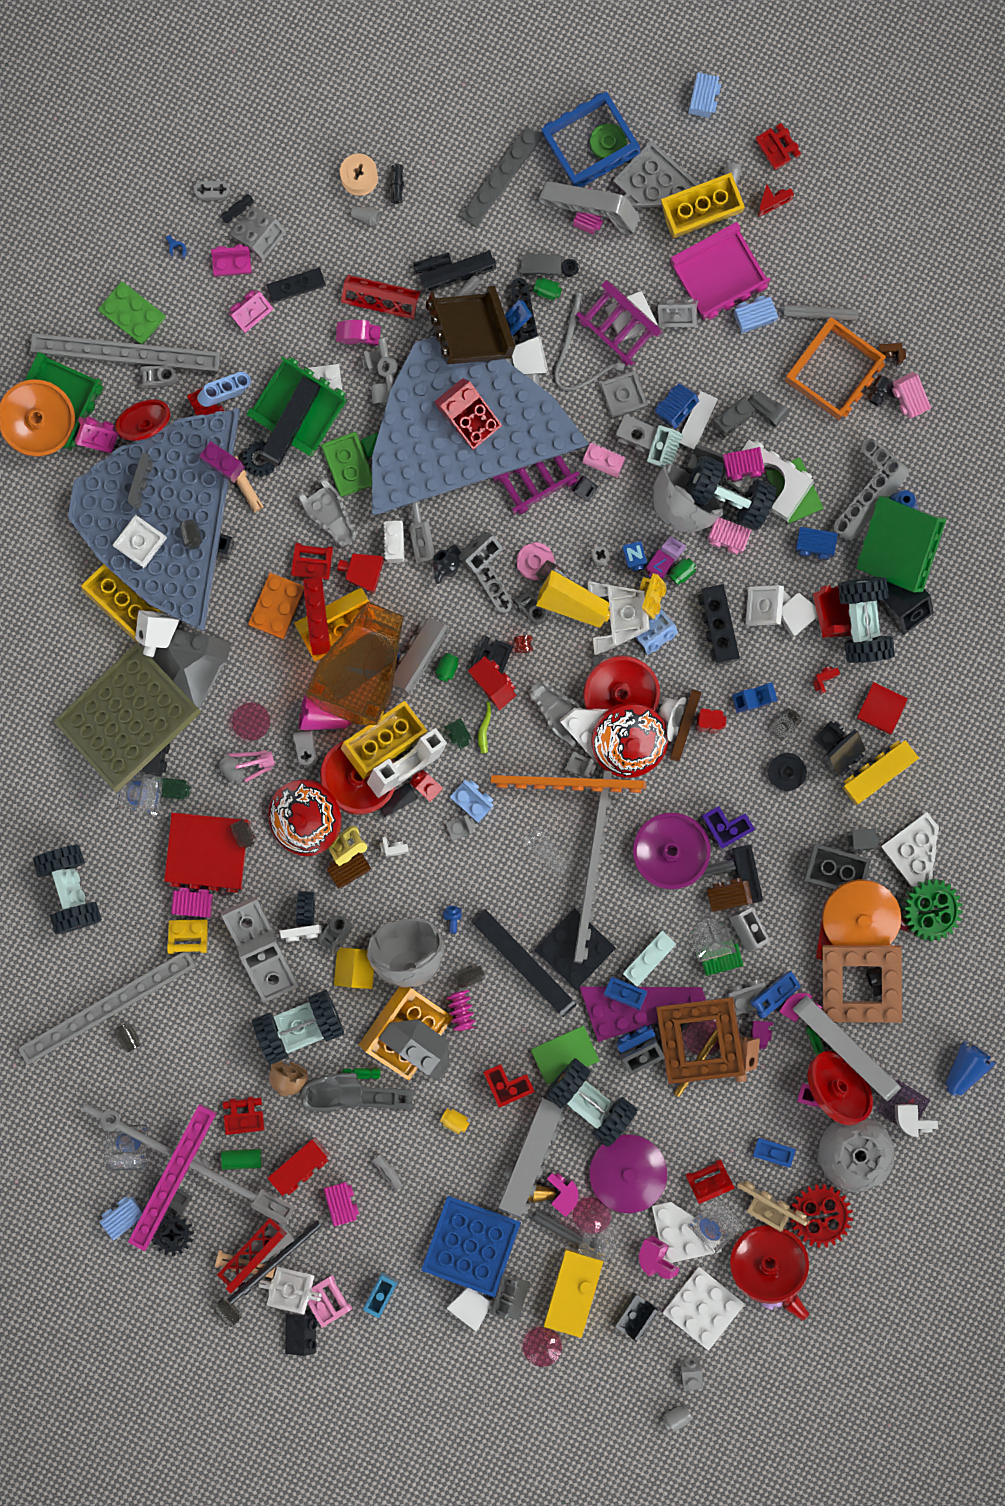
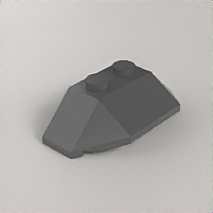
(418, 1045)

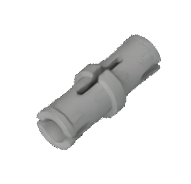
(388, 1172)

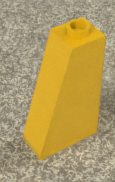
(572, 600)

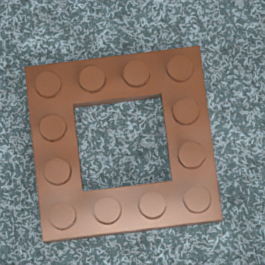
(863, 955)

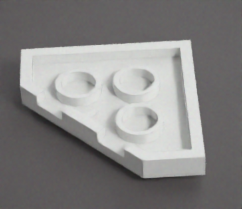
(581, 724)
(914, 850)
(673, 1230)

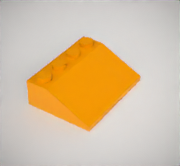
(403, 1006)

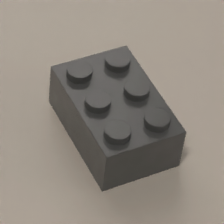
(834, 867)

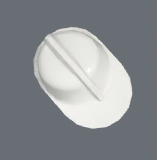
(671, 713)

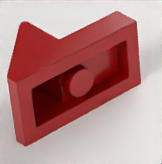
(771, 202)

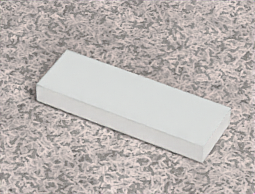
(697, 420)

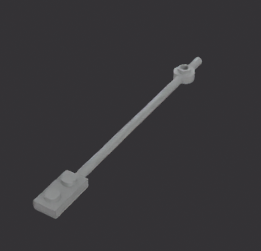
(420, 531)
(263, 1202)

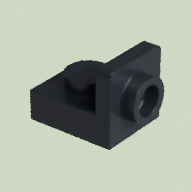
(829, 735)

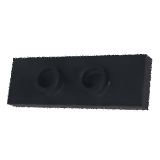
(296, 285)
(747, 870)

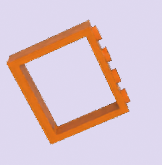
(855, 341)

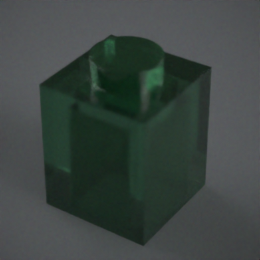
(175, 789)

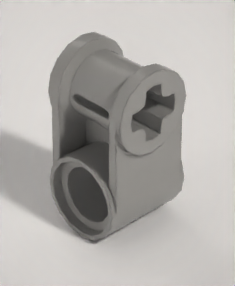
(153, 376)
(304, 744)

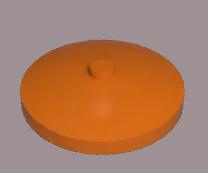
(36, 418)
(861, 914)

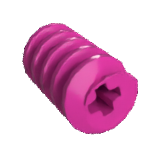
(461, 1010)

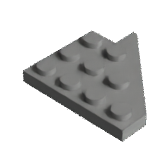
(651, 178)

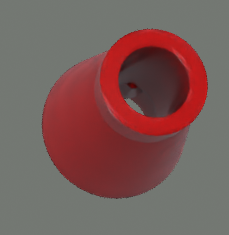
(796, 1307)

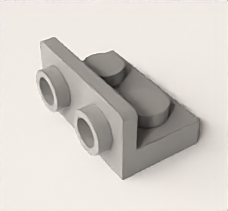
(677, 312)
(743, 996)

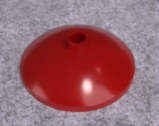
(143, 420)

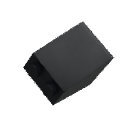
(906, 607)

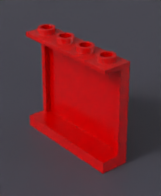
(204, 853)

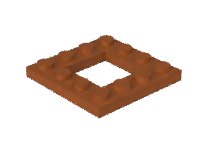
(731, 1059)

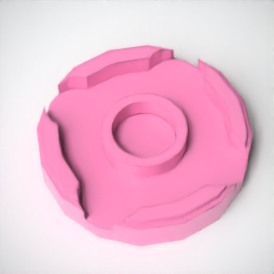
(532, 558)

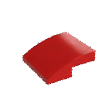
(882, 708)

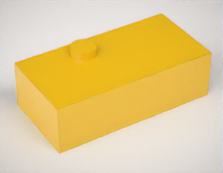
(116, 599)
(386, 740)
(573, 1293)

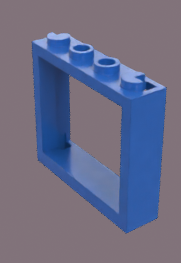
(604, 165)

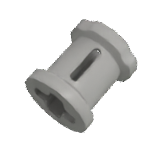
(598, 551)

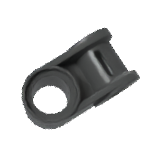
(527, 604)
(335, 935)

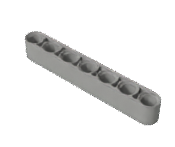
(847, 1048)

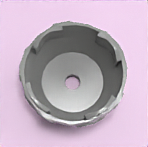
(678, 506)
(405, 946)
(838, 1152)

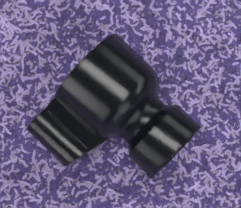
(881, 387)
(874, 978)

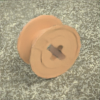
(351, 167)

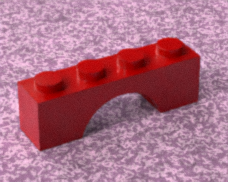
(316, 615)

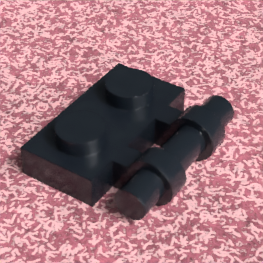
(499, 652)

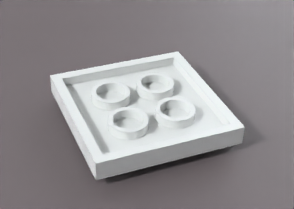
(703, 1308)

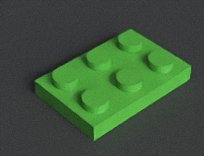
(132, 313)

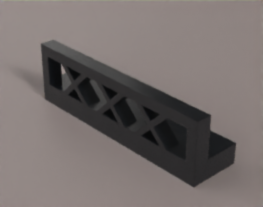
(458, 272)

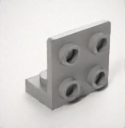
(258, 232)

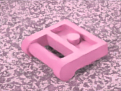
(324, 1309)

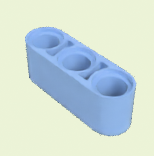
(218, 394)

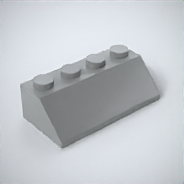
(419, 655)

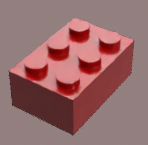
(299, 1167)

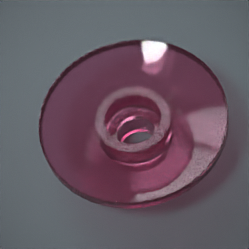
(591, 1222)
(540, 1336)

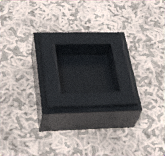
(585, 488)

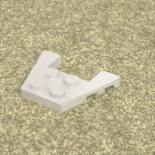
(626, 615)

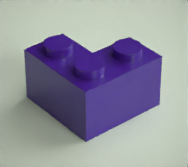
(726, 832)

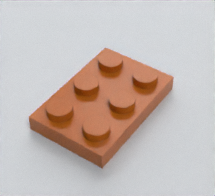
(276, 606)

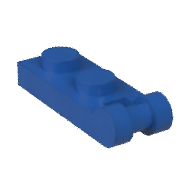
(775, 994)

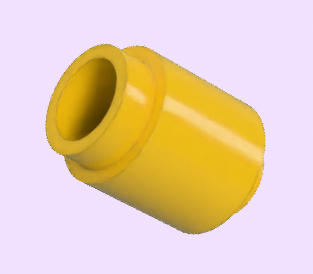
(454, 1121)

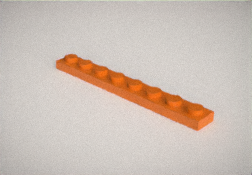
(577, 784)

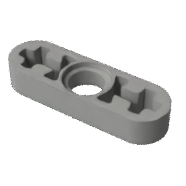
(506, 597)

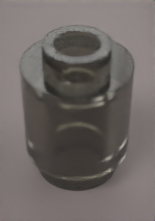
(190, 534)
(243, 834)
(469, 975)
(127, 1037)
(227, 1312)

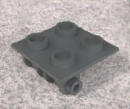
(510, 1298)

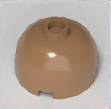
(287, 1079)

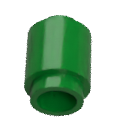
(547, 289)
(682, 571)
(447, 667)

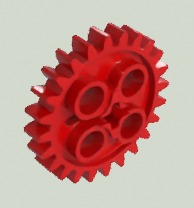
(823, 1233)

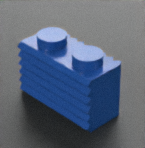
(676, 405)
(816, 543)

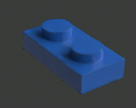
(517, 316)
(625, 993)
(629, 1041)
(774, 1152)

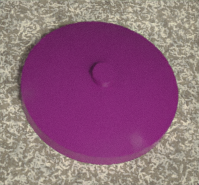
(671, 851)
(628, 1174)

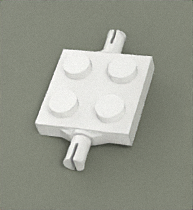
(290, 1290)

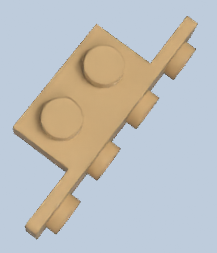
(769, 1210)

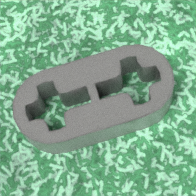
(212, 195)

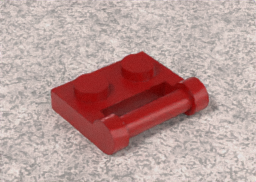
(311, 567)
(712, 1186)

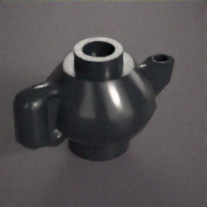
(446, 563)

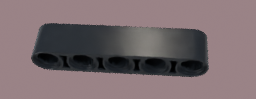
(290, 421)

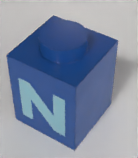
(634, 556)

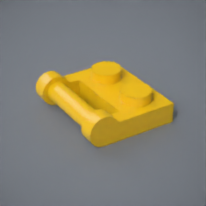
(187, 931)

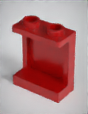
(832, 614)

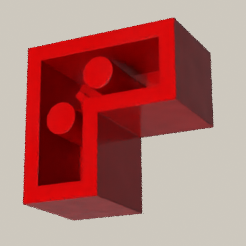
(494, 684)
(505, 1090)

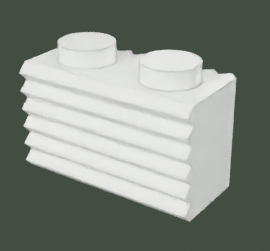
(393, 541)

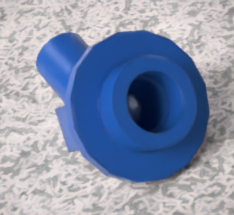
(453, 914)

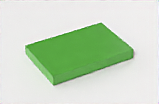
(348, 464)
(809, 504)
(559, 1052)

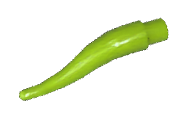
(482, 736)

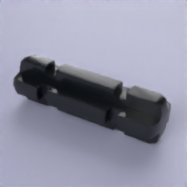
(237, 208)

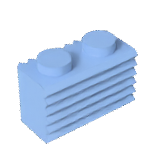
(703, 95)
(755, 314)
(122, 1218)

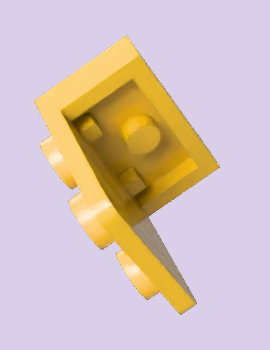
(655, 590)

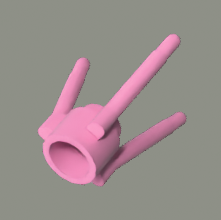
(264, 760)

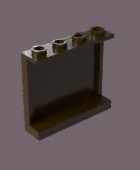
(471, 327)

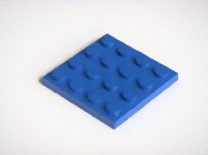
(471, 1246)

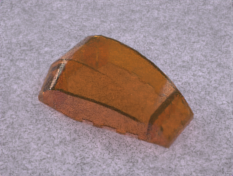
(359, 668)

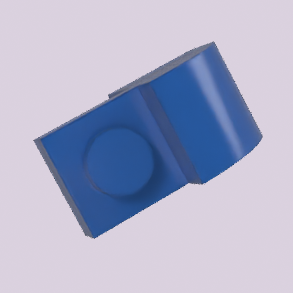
(754, 698)

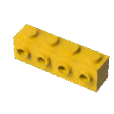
(880, 772)

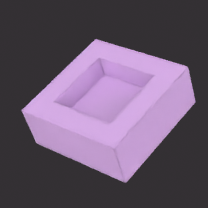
(673, 548)

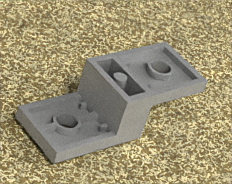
(259, 949)

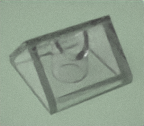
(711, 939)

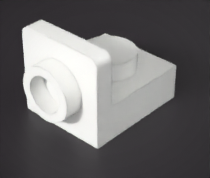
(397, 848)

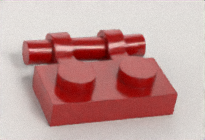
(774, 150)
(243, 1122)

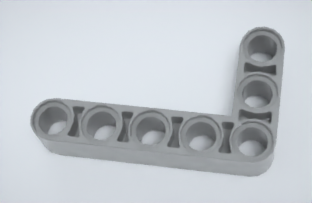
(592, 202)
(883, 484)

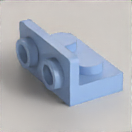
(661, 631)
(472, 800)

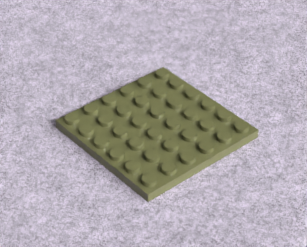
(127, 717)

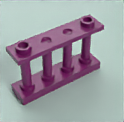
(636, 318)
(522, 507)

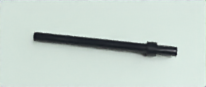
(245, 1288)

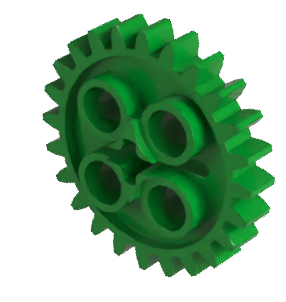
(929, 892)

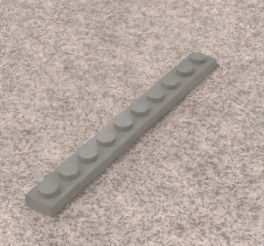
(125, 352)
(592, 873)
(107, 1007)

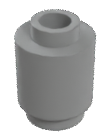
(227, 767)
(677, 1418)

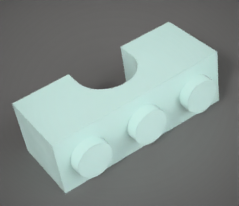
(649, 958)

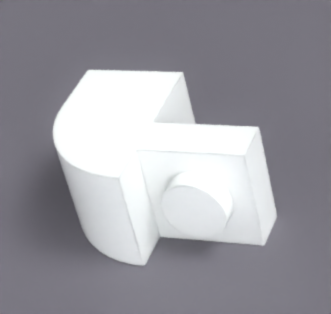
(908, 1122)

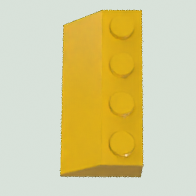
(702, 205)
(339, 617)

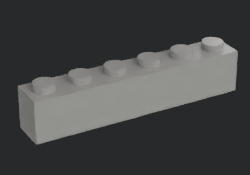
(530, 1158)

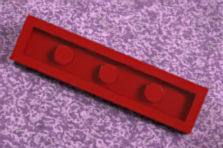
(383, 291)
(253, 1262)

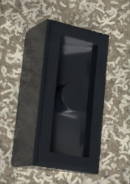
(401, 798)

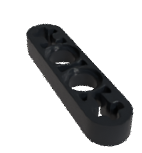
(525, 291)

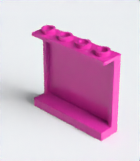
(719, 271)

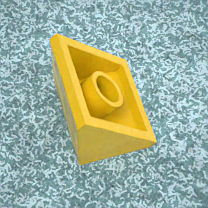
(353, 969)

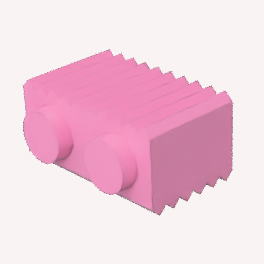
(911, 395)
(603, 460)
(729, 535)

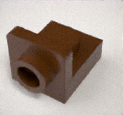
(892, 349)

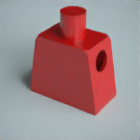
(362, 571)

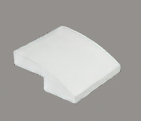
(640, 301)

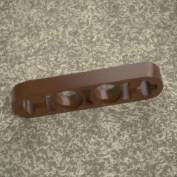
(685, 725)

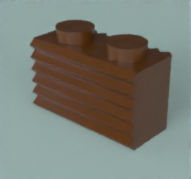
(348, 871)
(730, 895)

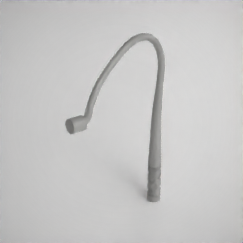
(572, 322)

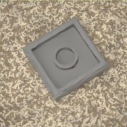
(623, 394)

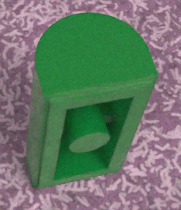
(241, 1159)

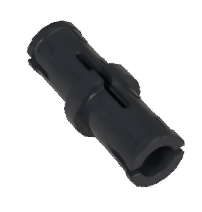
(396, 184)
(432, 262)

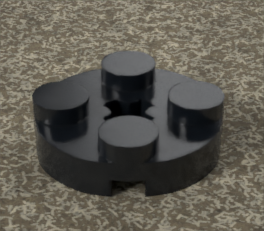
(796, 766)

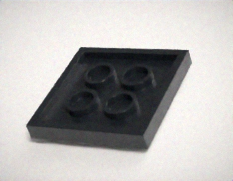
(560, 946)

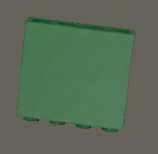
(79, 388)
(279, 392)
(900, 544)

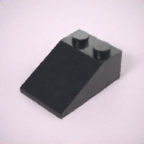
(844, 753)

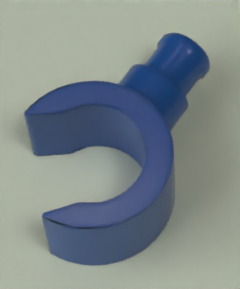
(173, 244)

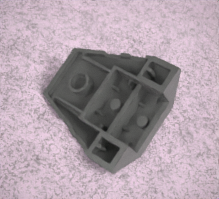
(193, 662)

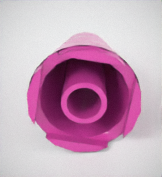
(316, 719)

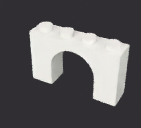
(796, 482)
(390, 774)

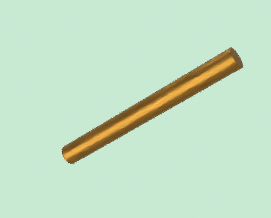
(702, 1055)

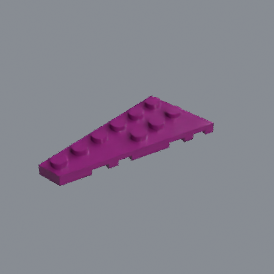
(614, 1018)

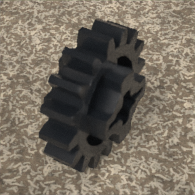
(173, 1243)

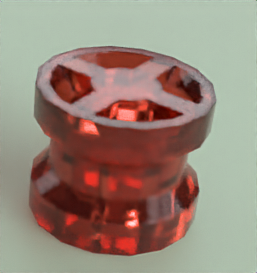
(523, 644)

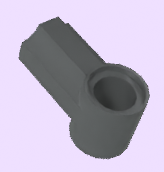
(772, 411)

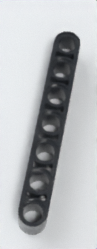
(524, 963)

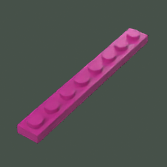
(172, 1177)

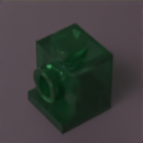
(459, 733)

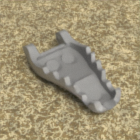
(328, 511)
(554, 707)

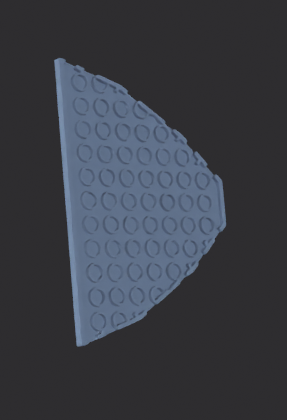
(423, 453)
(177, 491)

